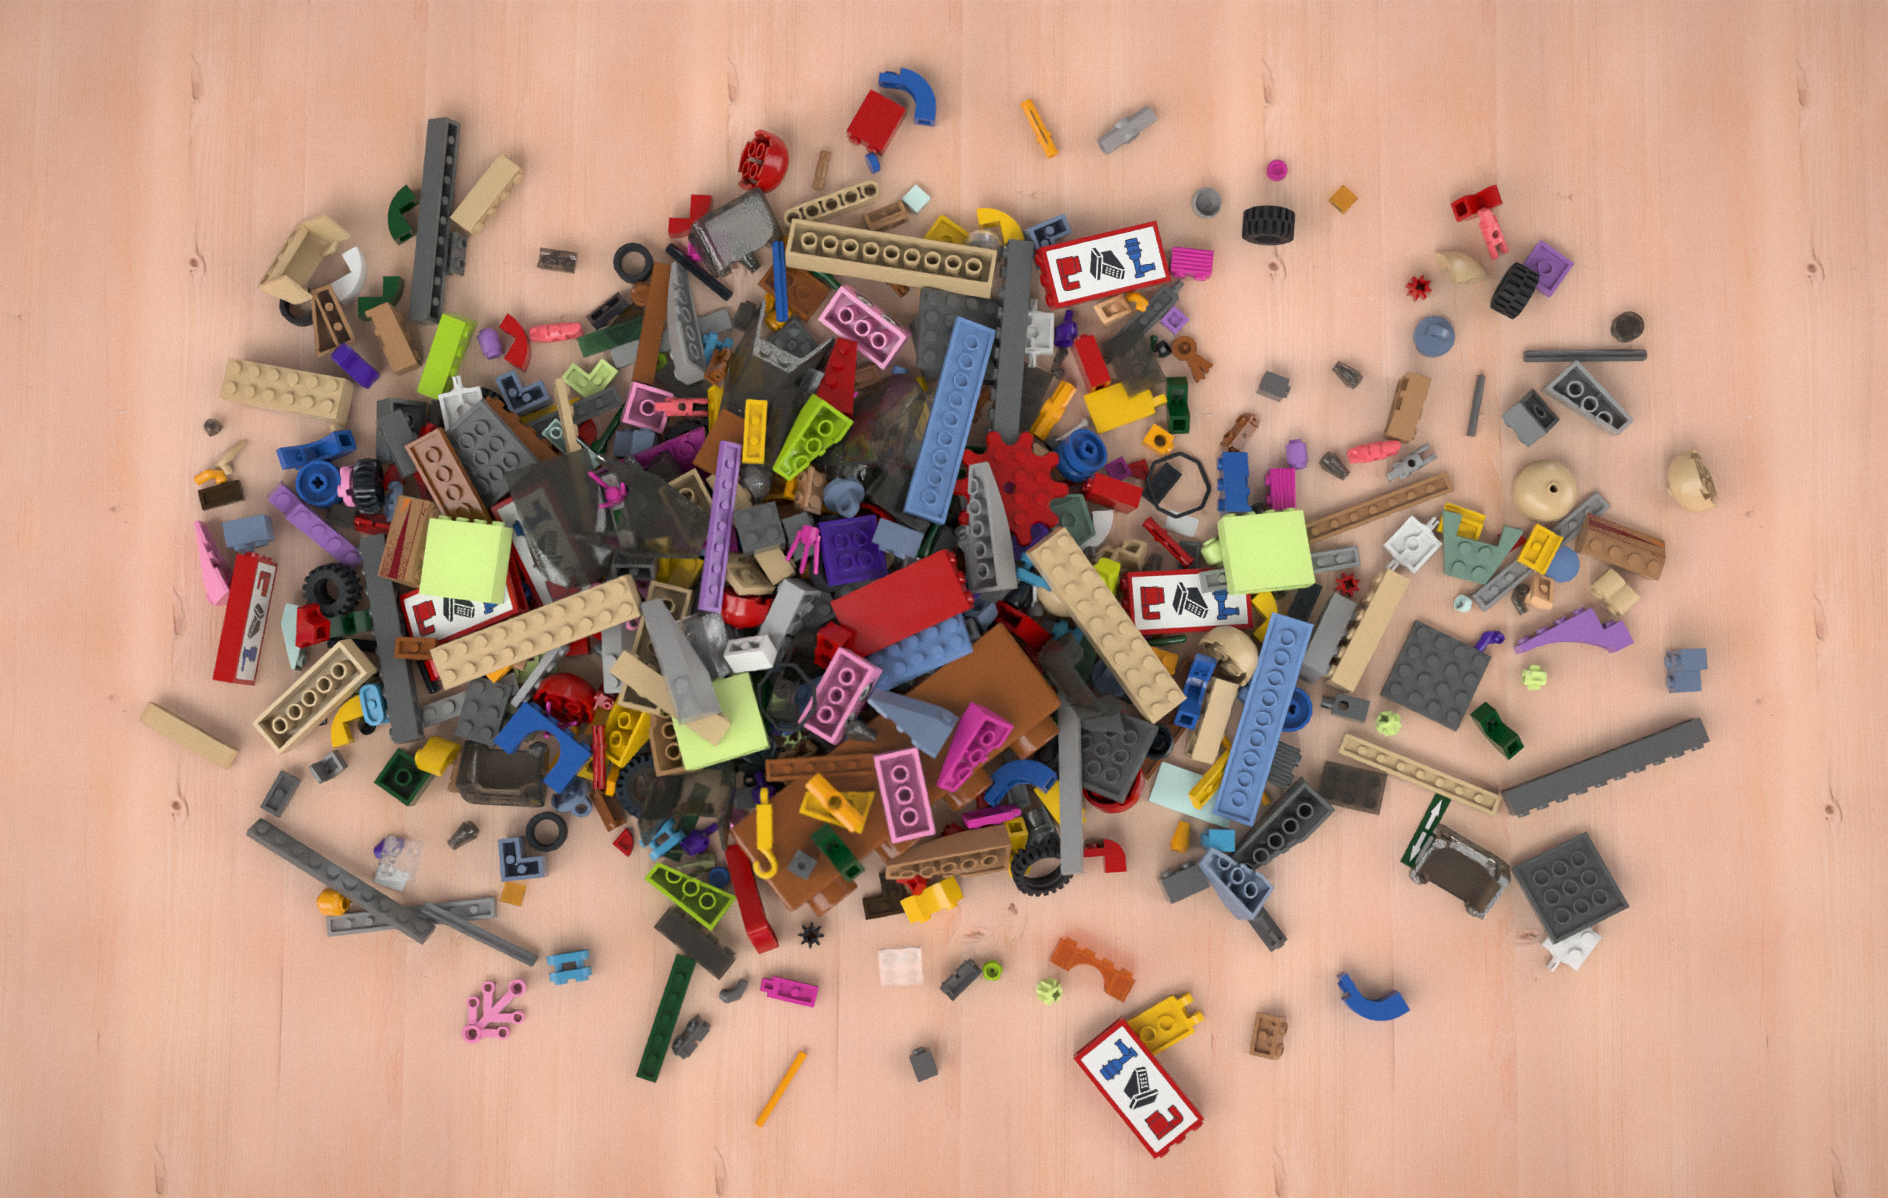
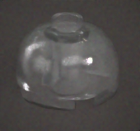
(986, 239)
(756, 481)

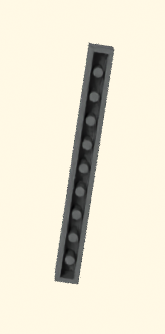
(434, 221)
(1011, 339)
(388, 624)
(1605, 766)

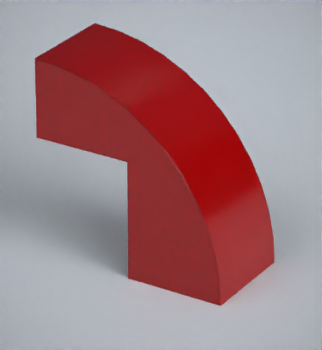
(699, 207)
(520, 351)

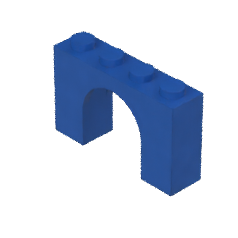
(573, 754)

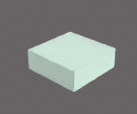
(916, 199)

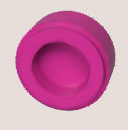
(1276, 170)

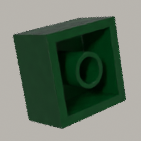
(403, 778)

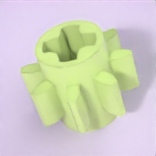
(1534, 677)
(1388, 723)
(793, 742)
(1049, 990)

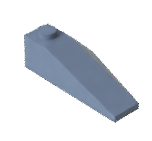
(922, 721)
(1235, 884)

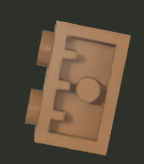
(810, 491)
(1268, 1036)

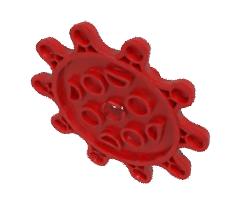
(1028, 474)

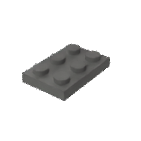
(483, 710)

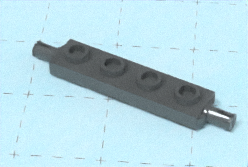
(1156, 309)

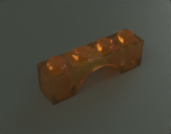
(1116, 982)

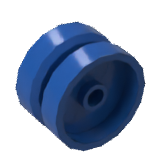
(1080, 455)
(310, 481)
(1299, 712)

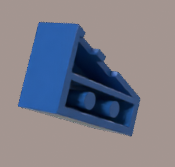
(1233, 483)

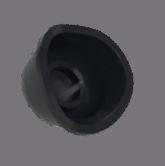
(1162, 743)

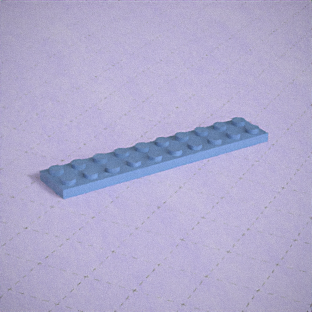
(949, 421)
(908, 658)
(1262, 719)

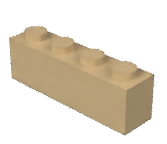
(487, 195)
(1210, 728)

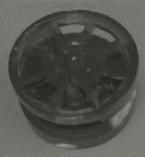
(1627, 327)

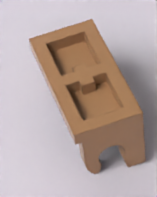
(886, 217)

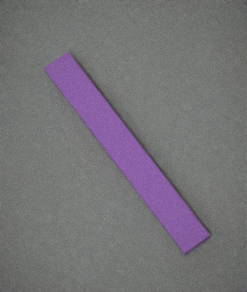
(720, 527)

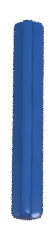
(780, 281)

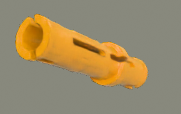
(1050, 149)

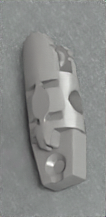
(1401, 466)

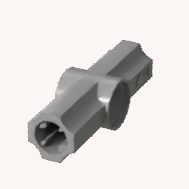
(1126, 130)

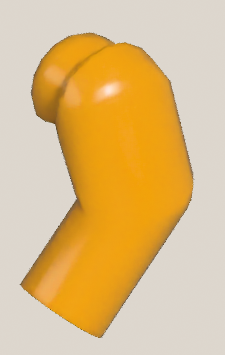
(1141, 302)
(208, 474)

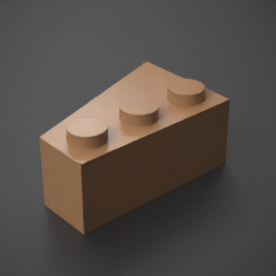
(328, 321)
(395, 338)
(1406, 407)

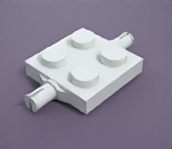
(1039, 333)
(458, 402)
(1412, 544)
(1572, 950)

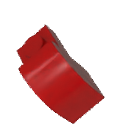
(1468, 205)
(1113, 855)

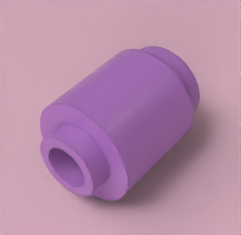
(490, 343)
(1296, 454)

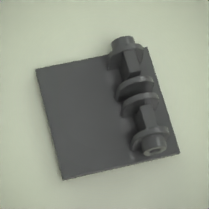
(1039, 826)

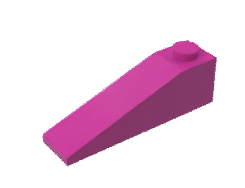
(974, 739)

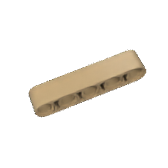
(837, 197)
(189, 735)

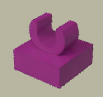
(1118, 469)

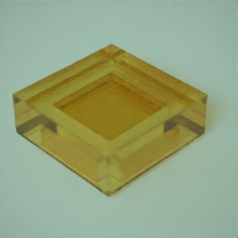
(1343, 199)
(513, 893)

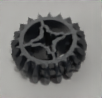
(368, 486)

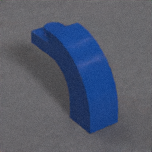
(918, 89)
(326, 449)
(1194, 689)
(1017, 773)
(1381, 1009)

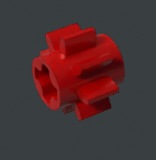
(1417, 283)
(1352, 582)

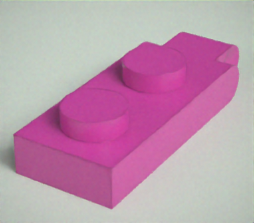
(990, 815)
(790, 990)

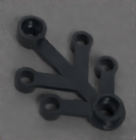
(759, 765)

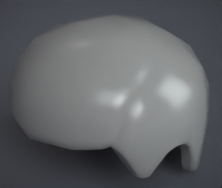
(1206, 202)

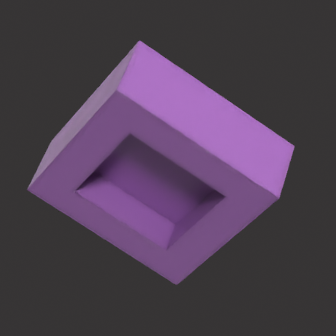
(1174, 320)

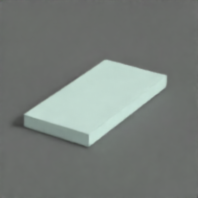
(1172, 791)

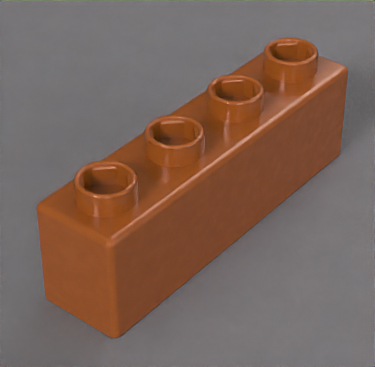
(992, 676)

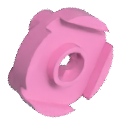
(345, 489)

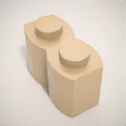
(1614, 592)

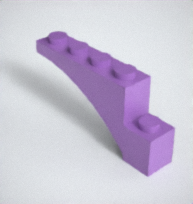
(313, 525)
(1579, 628)

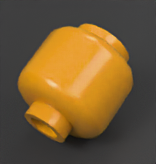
(332, 903)

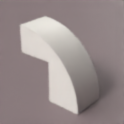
(351, 285)
(1102, 523)

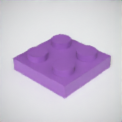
(1550, 265)

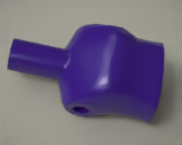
(1066, 331)
(756, 791)
(698, 840)

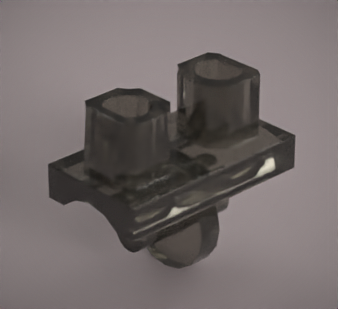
(557, 260)

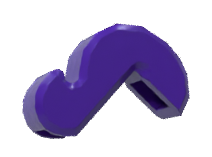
(355, 365)

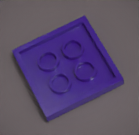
(849, 550)

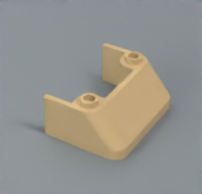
(300, 257)

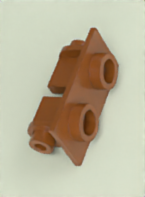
(718, 366)
(1246, 425)
(608, 809)

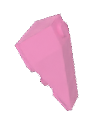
(215, 571)

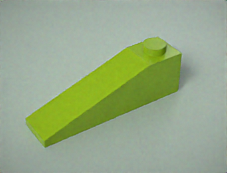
(813, 432)

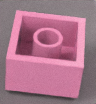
(640, 407)

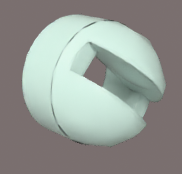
(1466, 601)

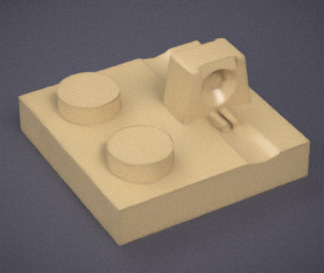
(748, 579)

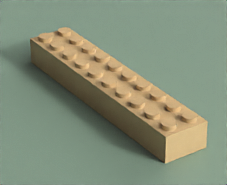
(890, 258)
(1105, 625)
(537, 631)

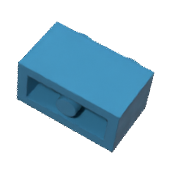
(1218, 839)

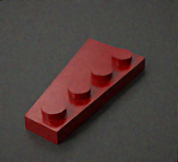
(839, 377)

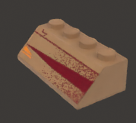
(407, 541)
(1621, 547)

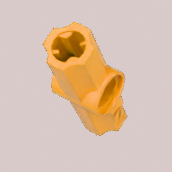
(1052, 410)
(824, 793)

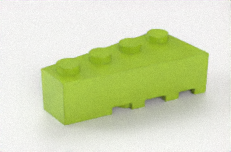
(446, 354)
(695, 897)

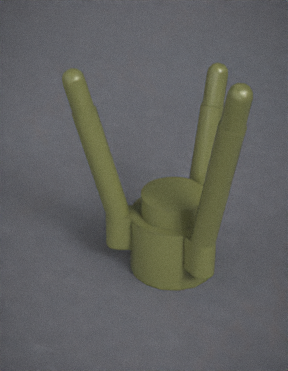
(704, 860)

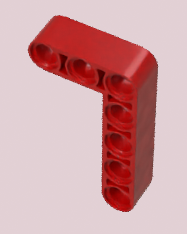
(749, 900)

